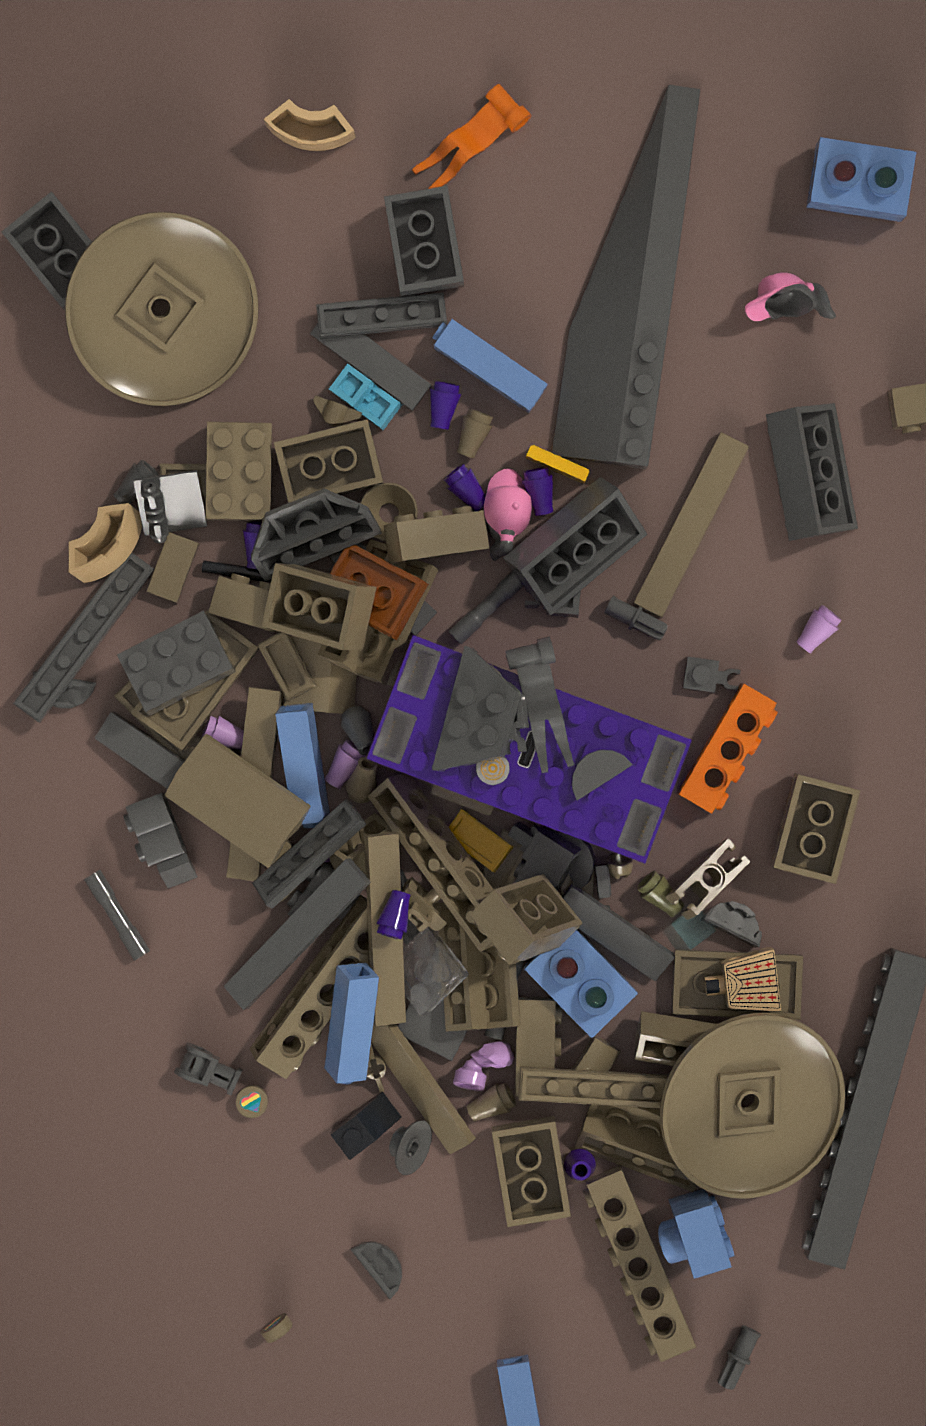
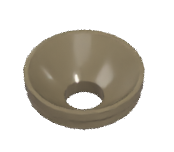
(393, 494)

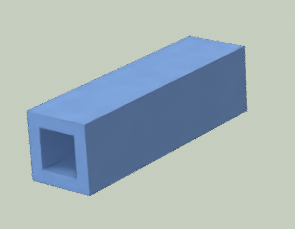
(489, 365)
(303, 759)
(351, 1023)
(518, 1391)

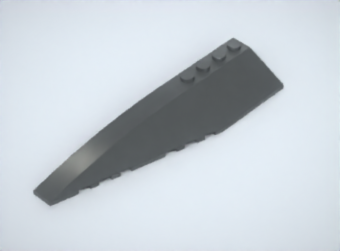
(626, 307)

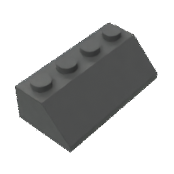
(811, 471)
(575, 545)

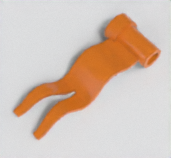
(477, 134)

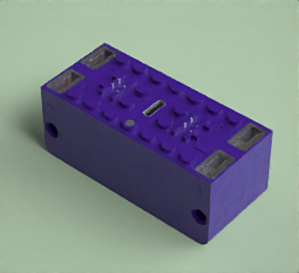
(615, 816)

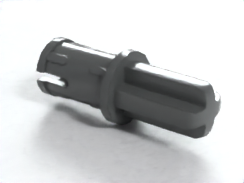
(636, 618)
(738, 1357)

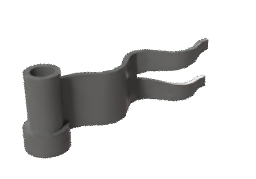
(540, 694)

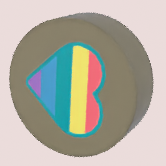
(252, 1101)
(276, 1328)

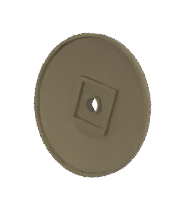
(194, 342)
(776, 1137)

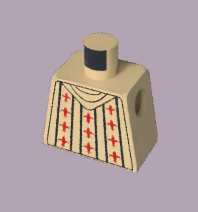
(748, 981)

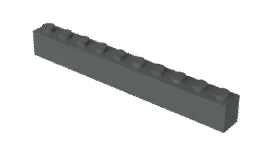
(867, 1108)

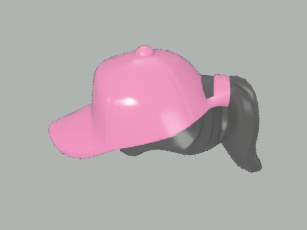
(789, 297)
(506, 510)

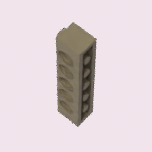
(434, 850)
(306, 996)
(675, 1338)

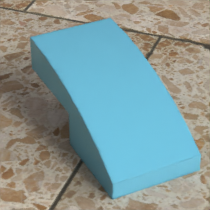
(365, 397)

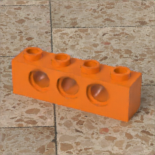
(744, 701)

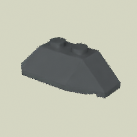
(311, 530)

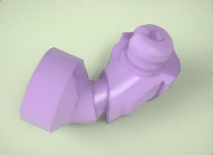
(493, 1054)

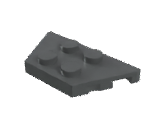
(477, 715)

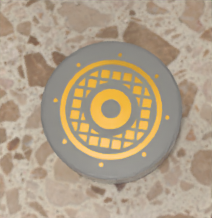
(493, 771)

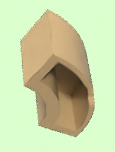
(309, 129)
(106, 543)

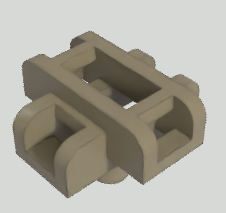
(425, 907)

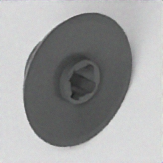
(410, 1146)

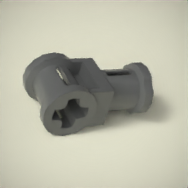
(207, 1069)

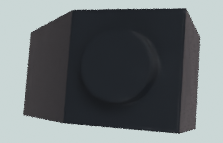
(365, 1125)

